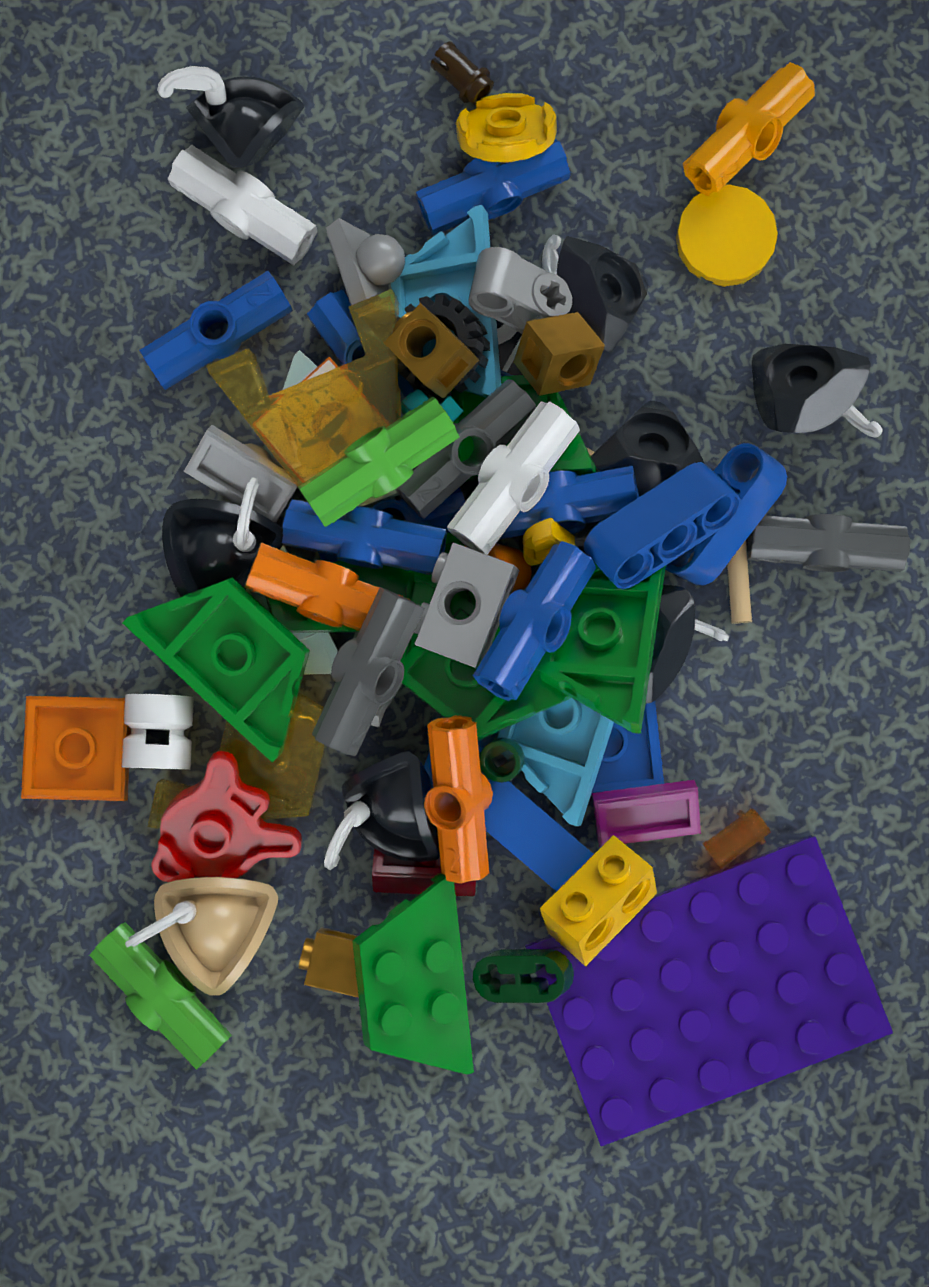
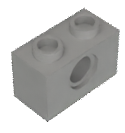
(490, 583)

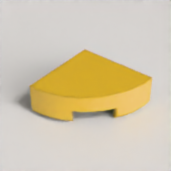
(541, 538)

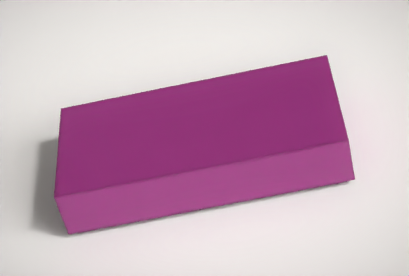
(647, 812)

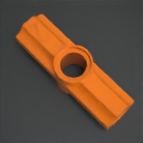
(317, 589)
(458, 798)

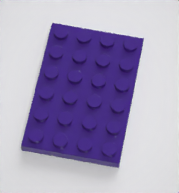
(716, 992)

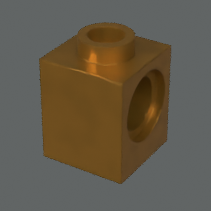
(558, 353)
(447, 361)
(330, 962)

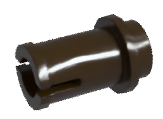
(462, 73)

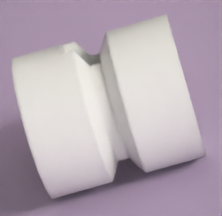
(157, 713)

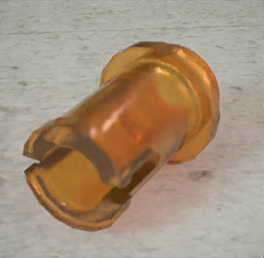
(737, 838)

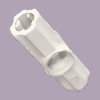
(242, 204)
(513, 477)

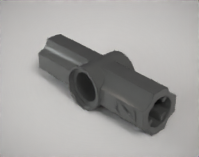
(489, 425)
(829, 543)
(367, 672)

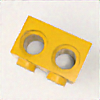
(599, 900)

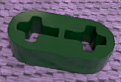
(523, 964)

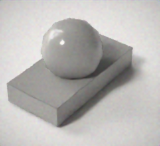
(364, 260)
(229, 465)

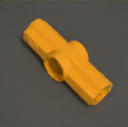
(749, 129)

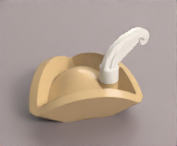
(211, 927)

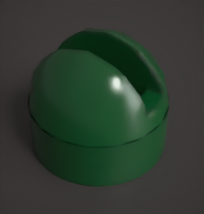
(509, 768)

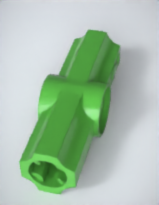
(379, 461)
(160, 996)

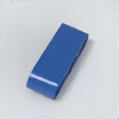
(756, 499)
(661, 525)
(533, 835)

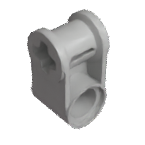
(512, 289)

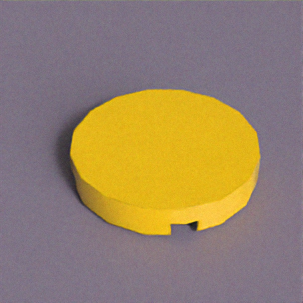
(506, 128)
(726, 235)

